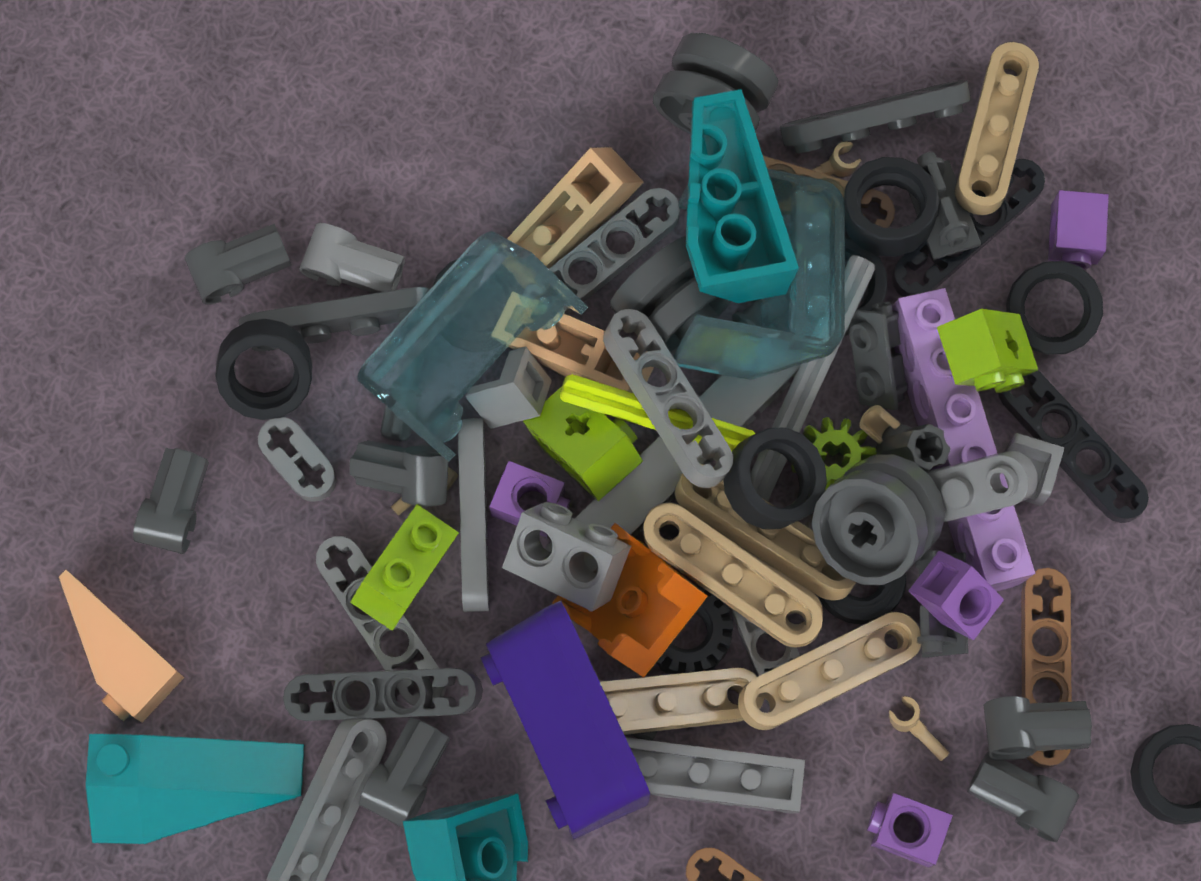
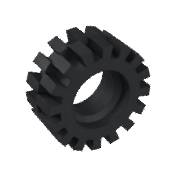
(711, 650)

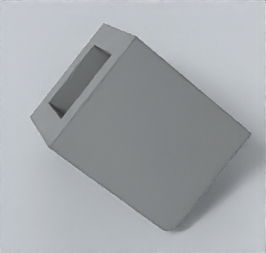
(517, 393)
(1046, 460)

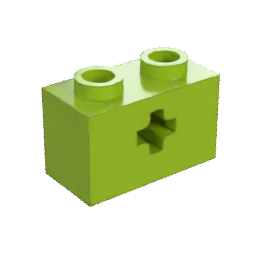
(988, 350)
(585, 444)
(404, 567)

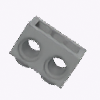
(564, 568)

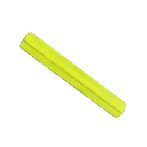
(625, 406)

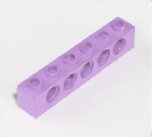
(991, 538)

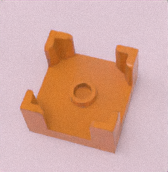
(645, 609)

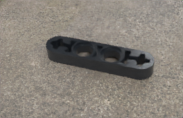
(933, 277)
(1079, 437)

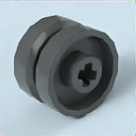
(708, 67)
(668, 294)
(878, 519)

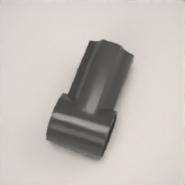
(227, 267)
(918, 444)
(411, 471)
(170, 511)
(1021, 728)
(399, 785)
(1030, 799)

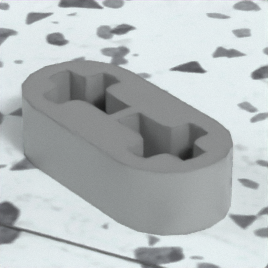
(288, 467)

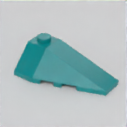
(732, 210)
(167, 784)
(468, 841)

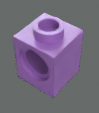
(1078, 228)
(517, 481)
(956, 595)
(932, 829)

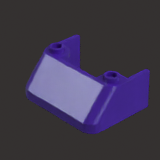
(567, 721)

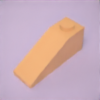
(577, 205)
(575, 349)
(119, 658)

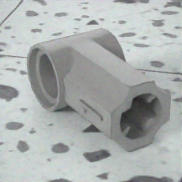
(343, 259)

